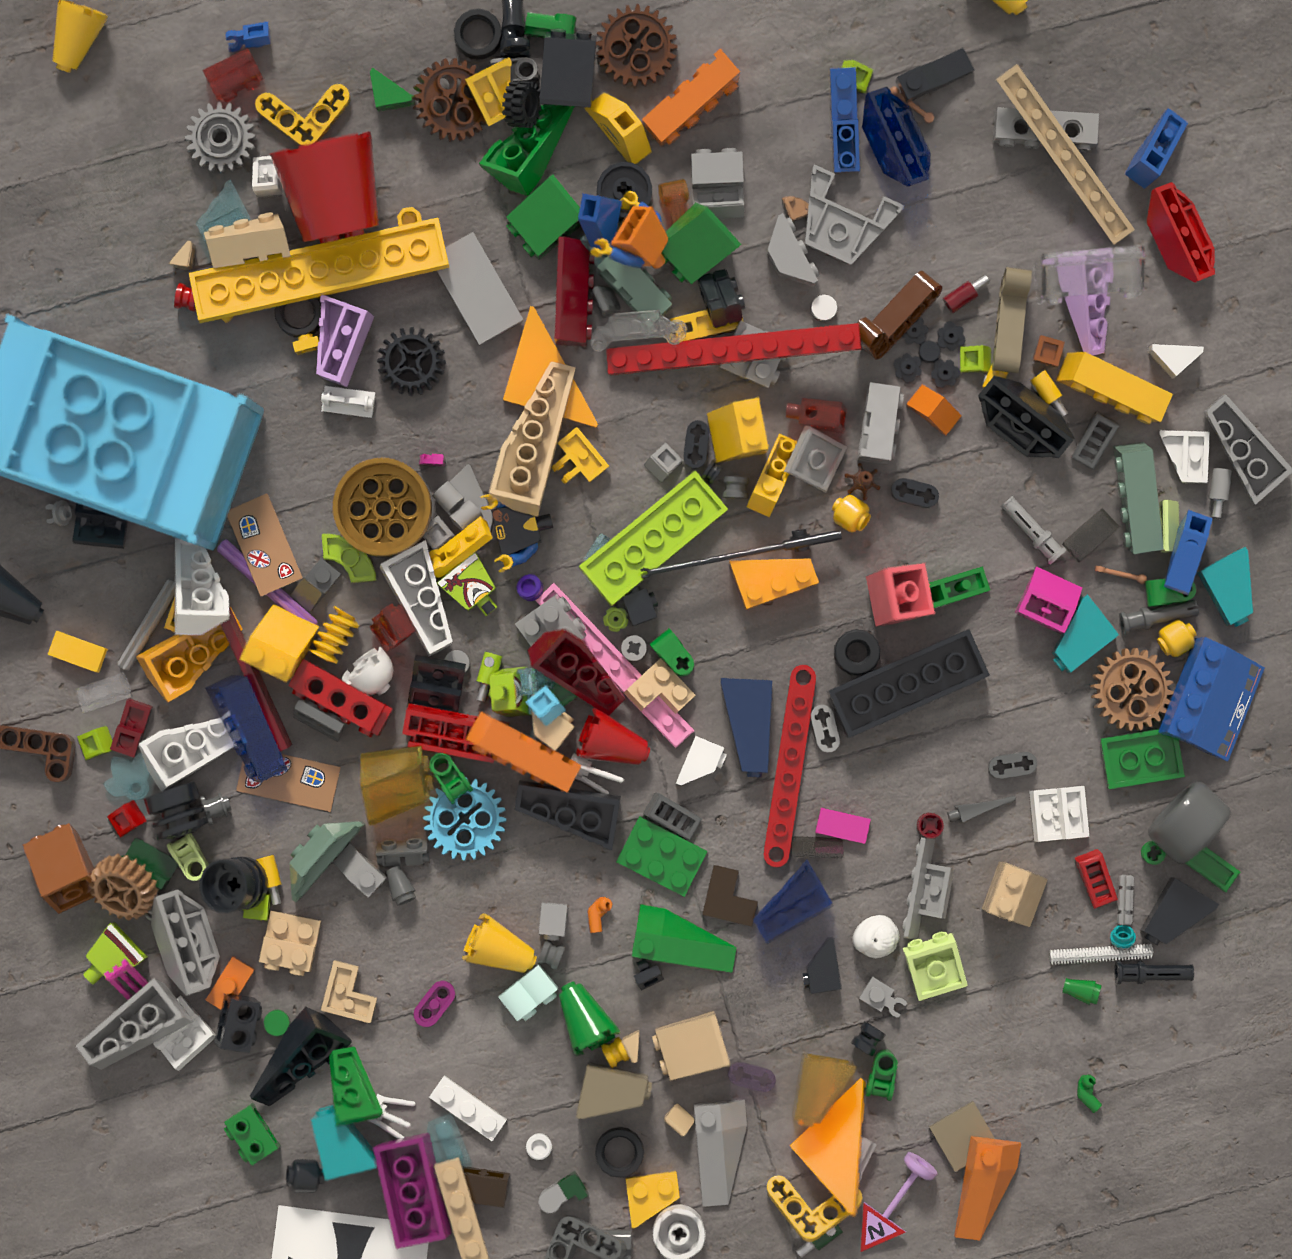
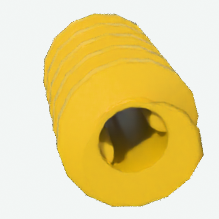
(334, 636)

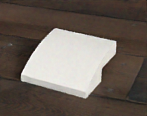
(1059, 813)
(188, 1041)

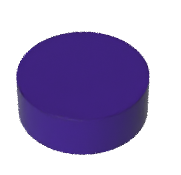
(529, 587)

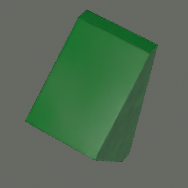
(388, 94)

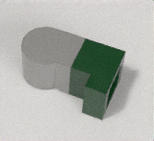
(562, 1190)

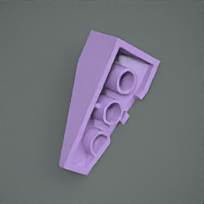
(1089, 320)

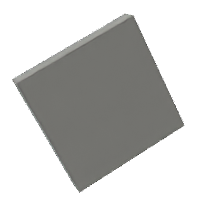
(815, 458)

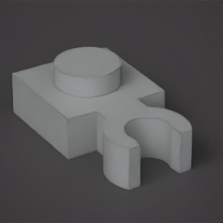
(879, 995)

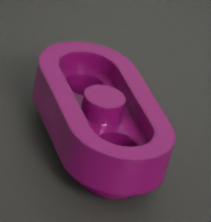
(434, 1003)

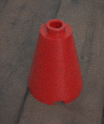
(611, 741)

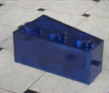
(793, 905)

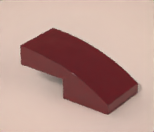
(131, 727)

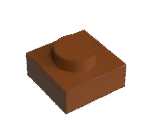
(1048, 351)

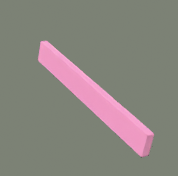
(624, 674)

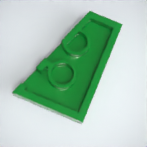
(351, 1089)

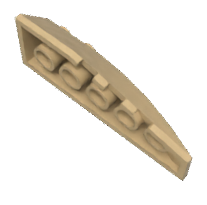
(531, 446)

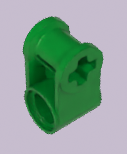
(1159, 595)
(670, 650)
(452, 780)
(882, 1077)

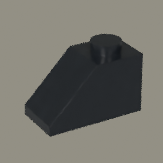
(823, 969)

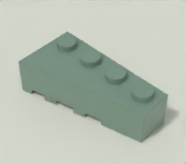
(1139, 497)

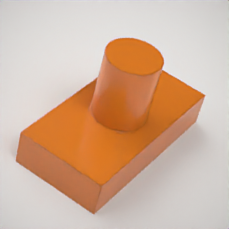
(230, 982)

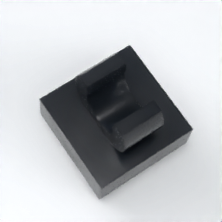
(648, 975)

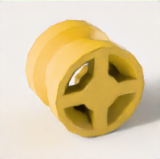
(615, 1052)

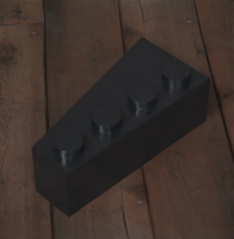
(576, 811)

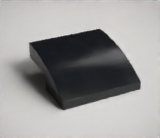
(98, 528)
(436, 683)

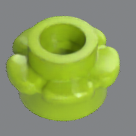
(622, 619)

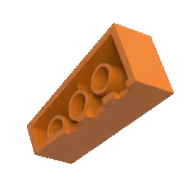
(692, 99)
(522, 752)

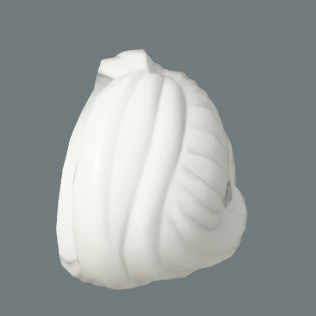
(876, 936)

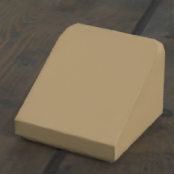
(184, 257)
(630, 1044)
(679, 1119)

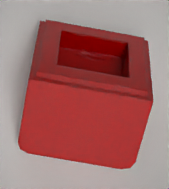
(126, 818)

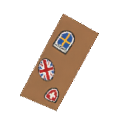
(264, 544)
(302, 783)

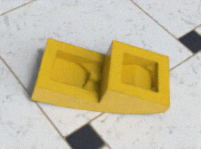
(77, 651)

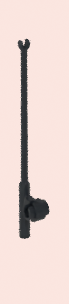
(798, 541)

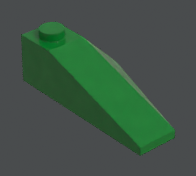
(674, 940)

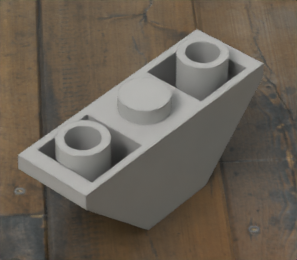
(789, 254)

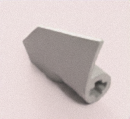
(462, 499)

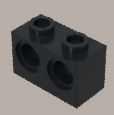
(230, 1023)

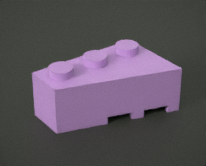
(341, 339)

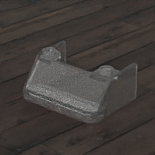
(1089, 273)

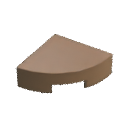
(795, 207)

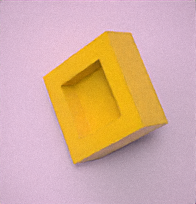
(306, 344)

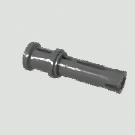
(1146, 618)

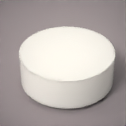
(824, 308)
(539, 1146)

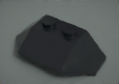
(1024, 419)

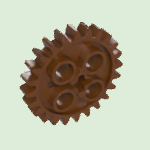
(656, 57)
(432, 91)

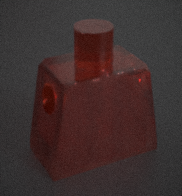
(829, 416)

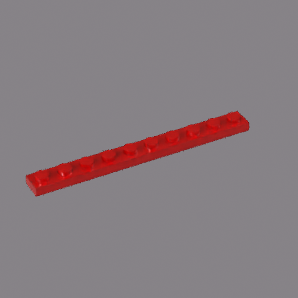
(734, 349)

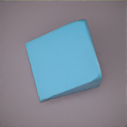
(545, 706)

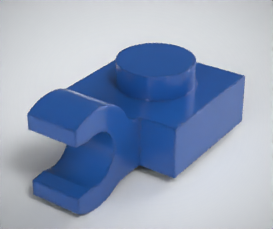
(252, 35)

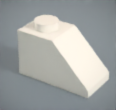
(701, 760)

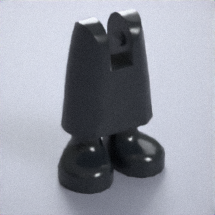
(513, 31)

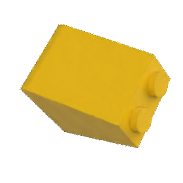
(738, 431)
(279, 643)

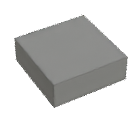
(437, 533)

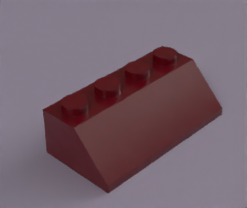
(572, 293)

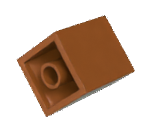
(60, 867)

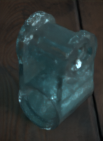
(533, 681)

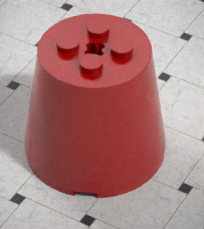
(330, 186)

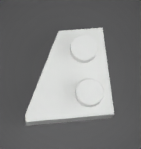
(1188, 454)

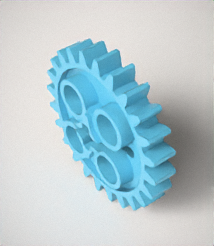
(481, 835)

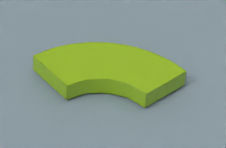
(354, 561)

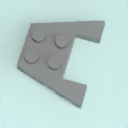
(840, 230)

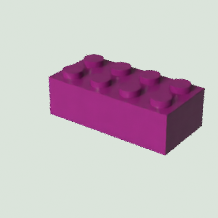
(412, 1190)

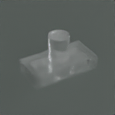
(103, 693)

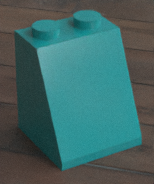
(342, 1147)

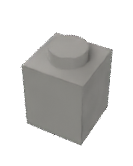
(553, 920)

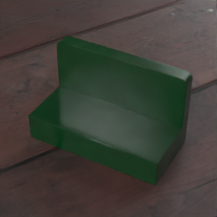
(155, 861)

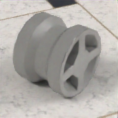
(633, 651)

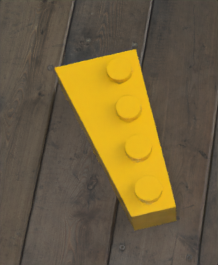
(1114, 386)

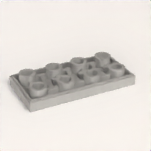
(478, 290)

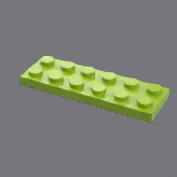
(653, 538)

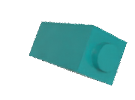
(1230, 586)
(1083, 637)

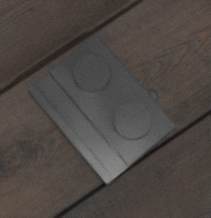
(324, 723)

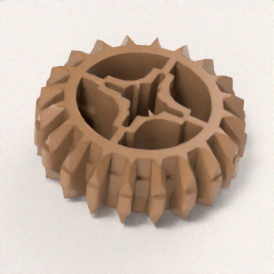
(123, 887)

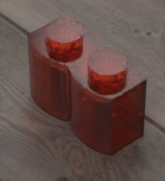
(392, 627)

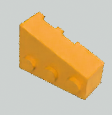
(771, 579)

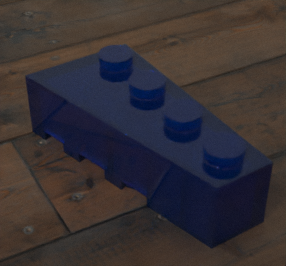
(247, 727)

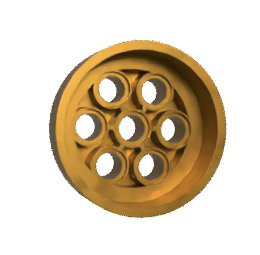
(352, 491)

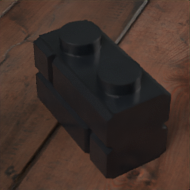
(721, 298)

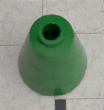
(585, 1019)

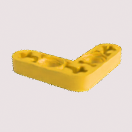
(310, 122)
(814, 1217)

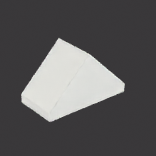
(265, 178)
(1174, 357)

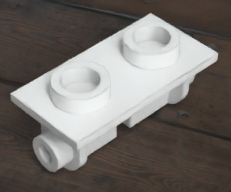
(348, 401)

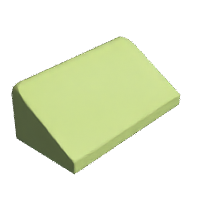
(1169, 523)

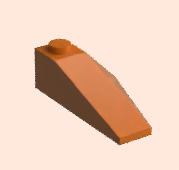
(986, 1178)

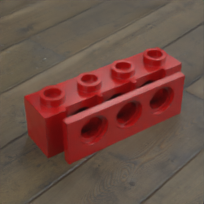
(377, 711)
(443, 727)

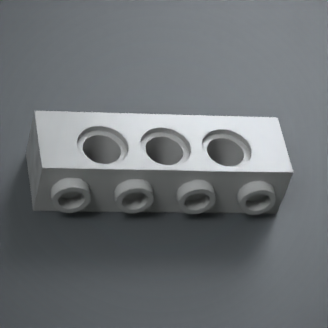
(1084, 123)

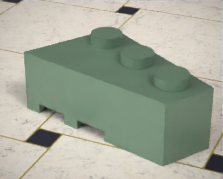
(634, 287)

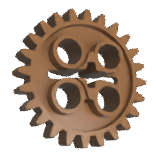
(1114, 675)

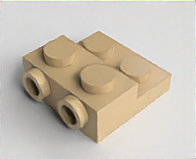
(290, 942)

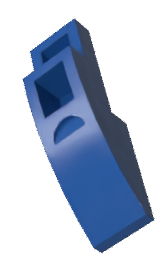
(844, 119)

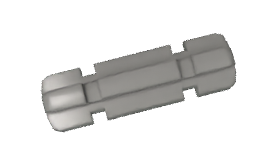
(1125, 900)

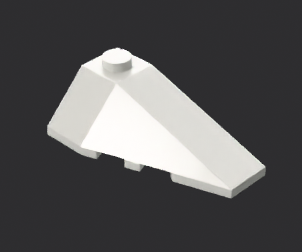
(184, 750)

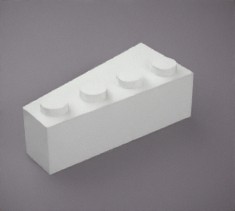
(417, 592)

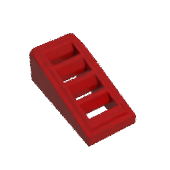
(1089, 858)

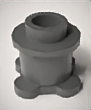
(216, 807)

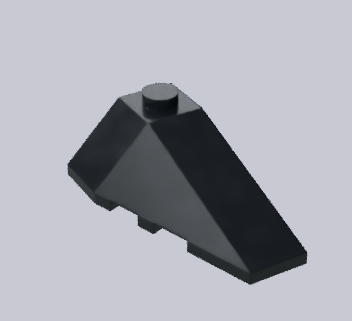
(299, 1053)

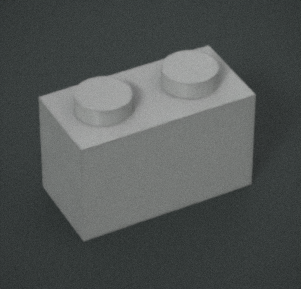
(717, 169)

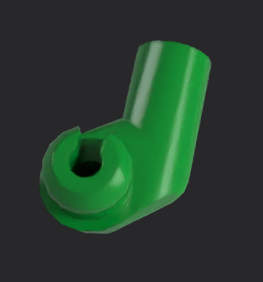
(1085, 1092)

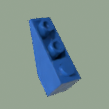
(1187, 551)

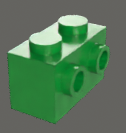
(251, 1134)

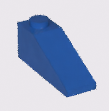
(1156, 149)

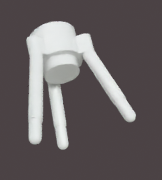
(586, 768)
(382, 1099)

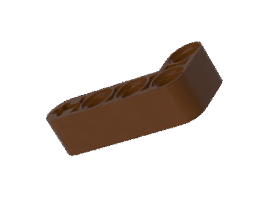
(898, 315)
(48, 748)

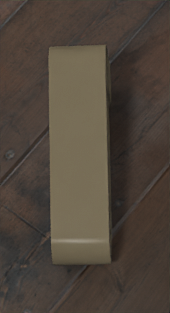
(1011, 319)

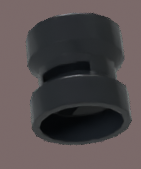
(865, 1044)

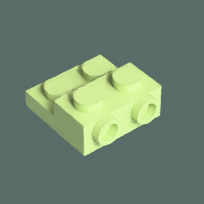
(935, 965)

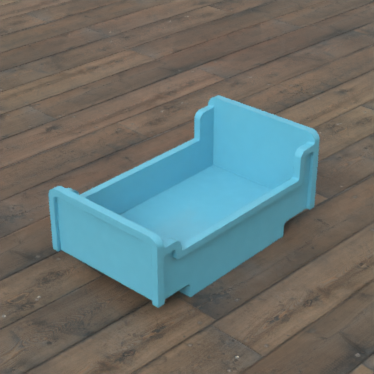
(121, 434)

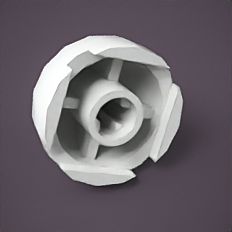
(371, 673)

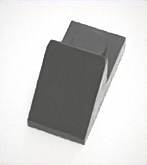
(315, 585)

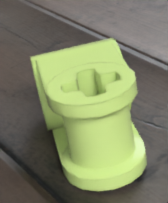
(187, 855)

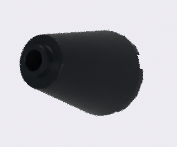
(17, 601)

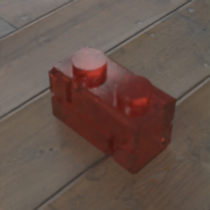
(233, 75)

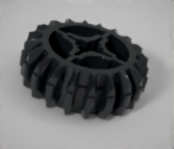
(420, 354)

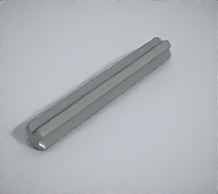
(147, 626)

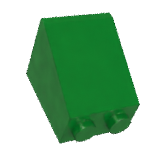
(544, 218)
(697, 243)

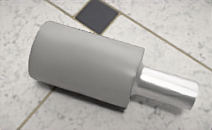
(1220, 489)

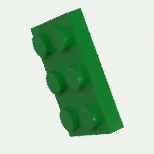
(1141, 758)
(661, 856)

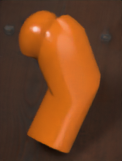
(596, 912)

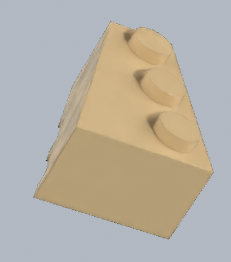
(246, 240)

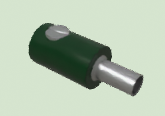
(820, 1242)

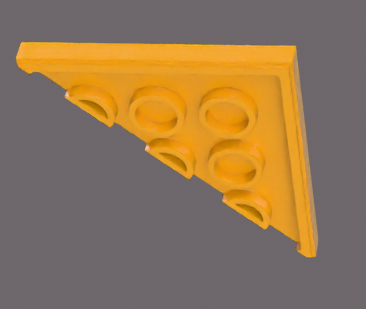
(531, 361)
(835, 1146)

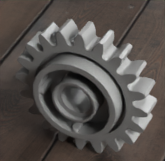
(209, 126)

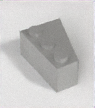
(880, 423)

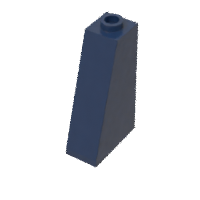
(749, 717)

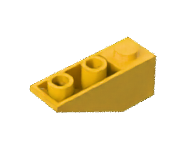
(772, 477)

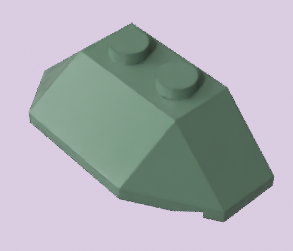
(318, 853)

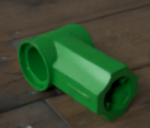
(539, 24)

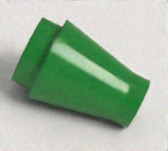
(1083, 990)

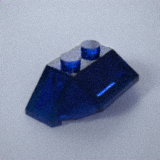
(895, 138)

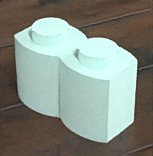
(528, 993)

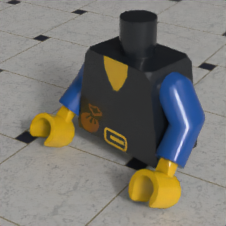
(516, 532)

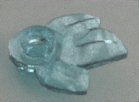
(125, 775)

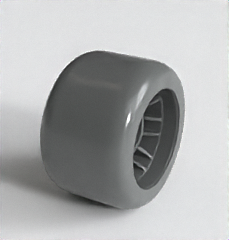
(1189, 822)

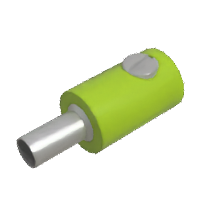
(489, 665)

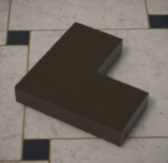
(722, 903)

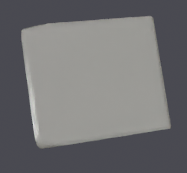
(663, 462)

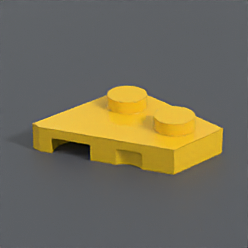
(488, 89)
(650, 1195)

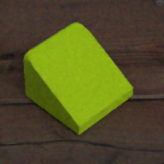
(863, 74)
(975, 359)
(95, 742)
(260, 912)

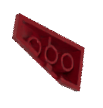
(575, 668)

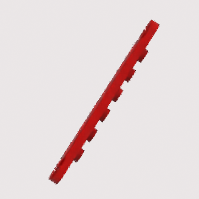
(789, 765)

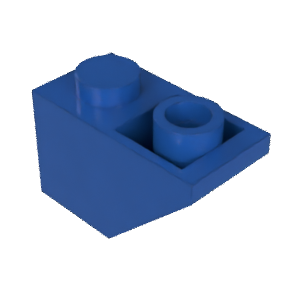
(599, 218)

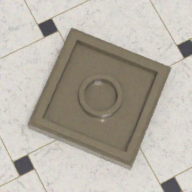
(955, 1131)

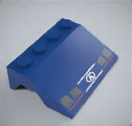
(1212, 698)

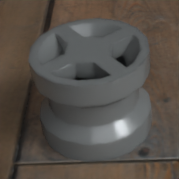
(735, 487)
(551, 954)

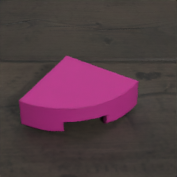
(433, 460)

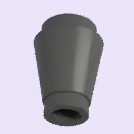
(400, 886)

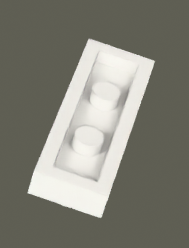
(468, 1108)

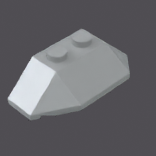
(184, 941)

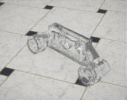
(637, 326)

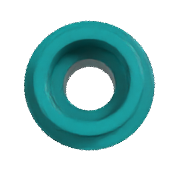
(1123, 936)

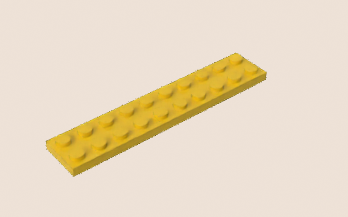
(319, 270)

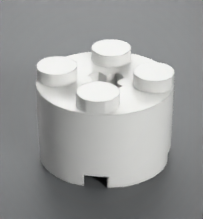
(670, 1219)

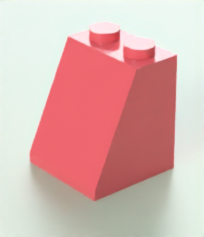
(900, 594)

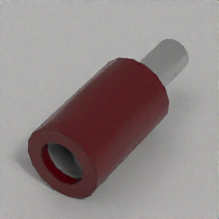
(964, 294)

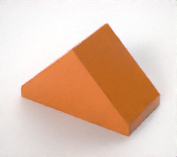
(934, 409)

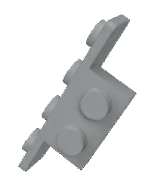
(929, 889)

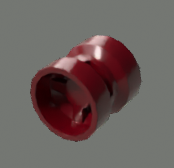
(933, 827)

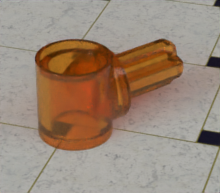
(674, 195)

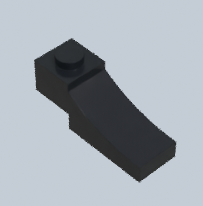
(934, 75)

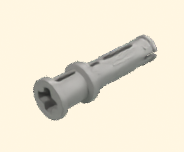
(1011, 507)

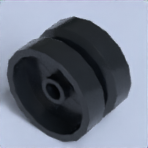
(625, 177)

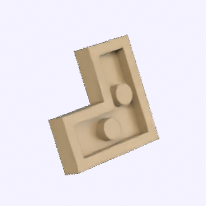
(660, 682)
(341, 998)

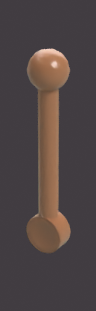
(928, 117)
(1141, 578)

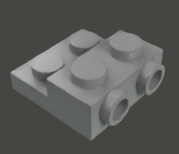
(759, 372)
(550, 616)

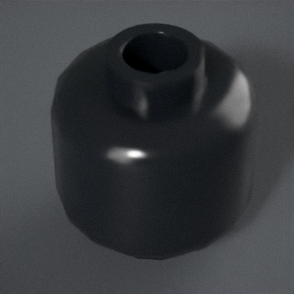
(304, 1176)

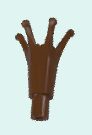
(863, 481)

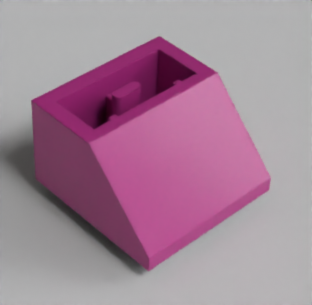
(1049, 600)

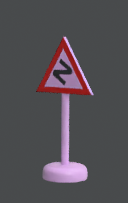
(877, 1227)

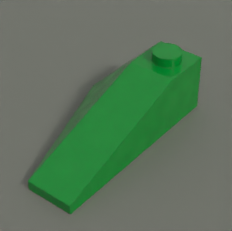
(526, 153)

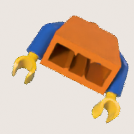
(639, 237)

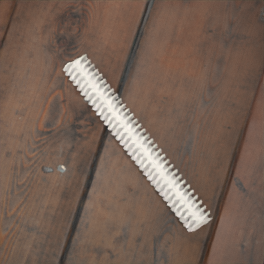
(1100, 953)

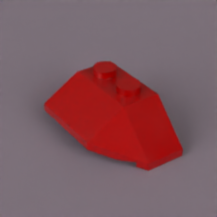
(1180, 234)

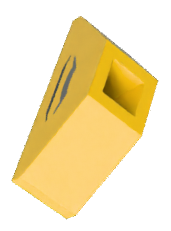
(620, 127)

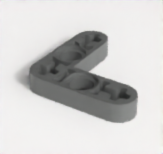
(572, 1240)

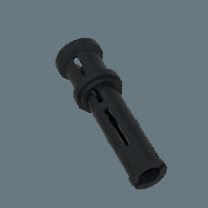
(1140, 972)

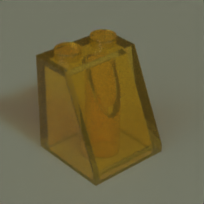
(394, 782)
(819, 1086)

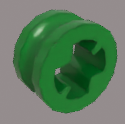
(1147, 848)

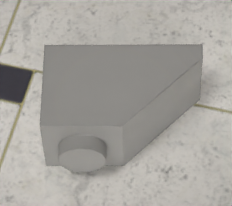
(359, 870)

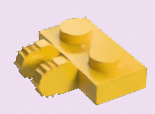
(582, 454)

